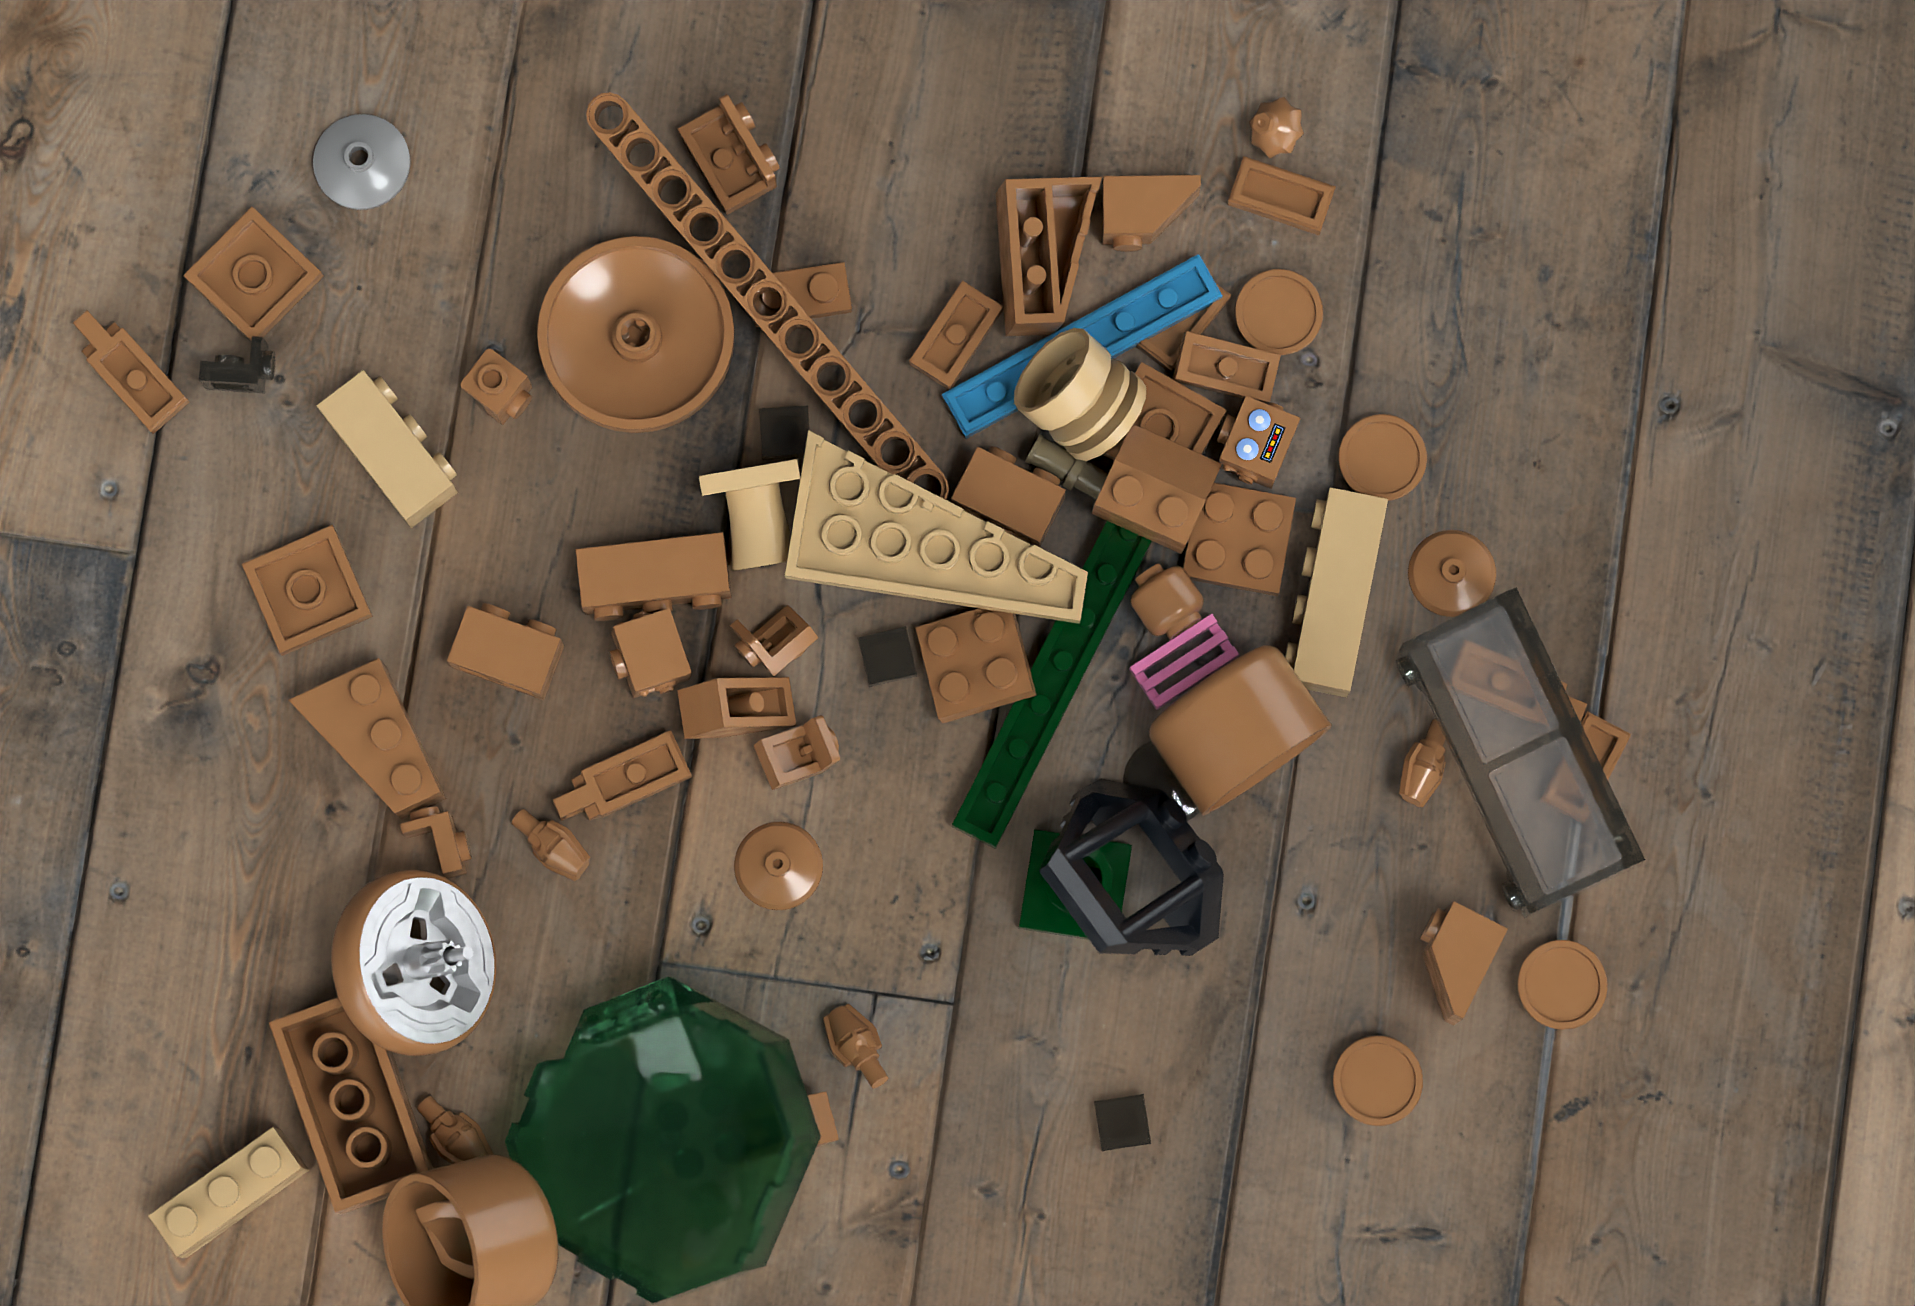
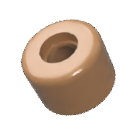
(1237, 727)
(470, 1235)

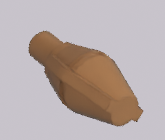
(1423, 767)
(553, 845)
(855, 1043)
(453, 1135)

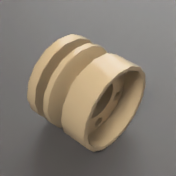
(1080, 394)

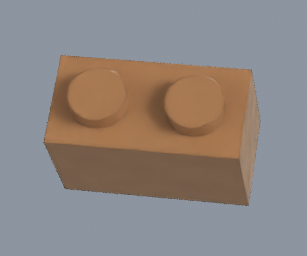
(1009, 495)
(506, 651)

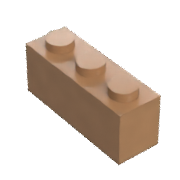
(653, 575)

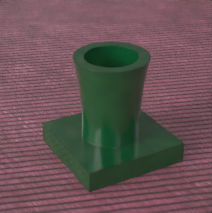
(1043, 909)

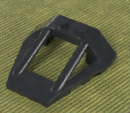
(1188, 908)

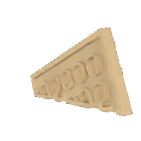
(897, 539)

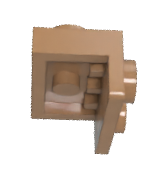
(729, 155)

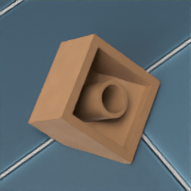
(1156, 488)
(1458, 956)

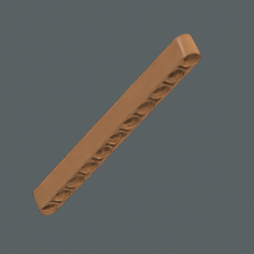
(757, 281)

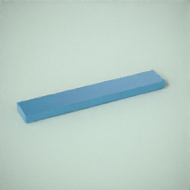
(1115, 325)

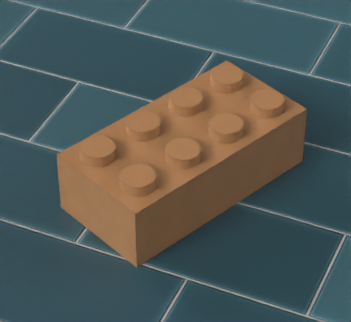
(349, 1105)

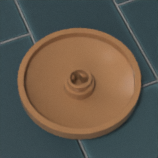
(636, 334)

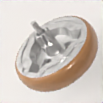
(376, 951)

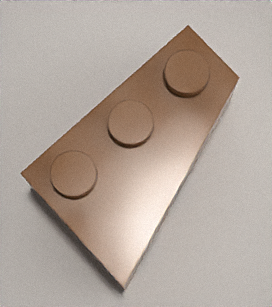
(1040, 248)
(374, 735)

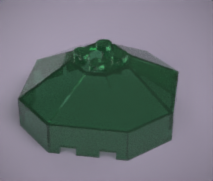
(668, 1140)

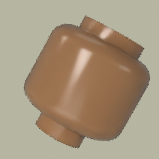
(1167, 601)

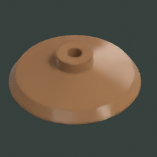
(1279, 311)
(1382, 457)
(1451, 572)
(778, 866)
(1562, 984)
(1378, 1080)

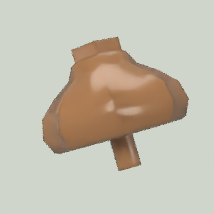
(1276, 127)

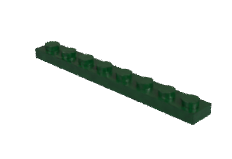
(1056, 679)

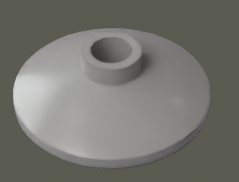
(365, 184)

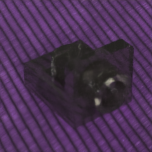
(231, 373)

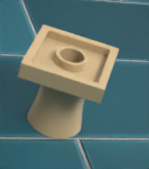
(755, 511)

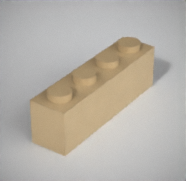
(1337, 590)

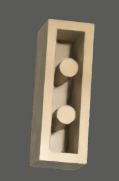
(389, 447)
(228, 1193)

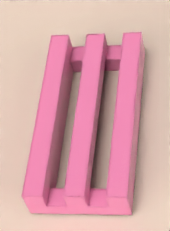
(1219, 639)

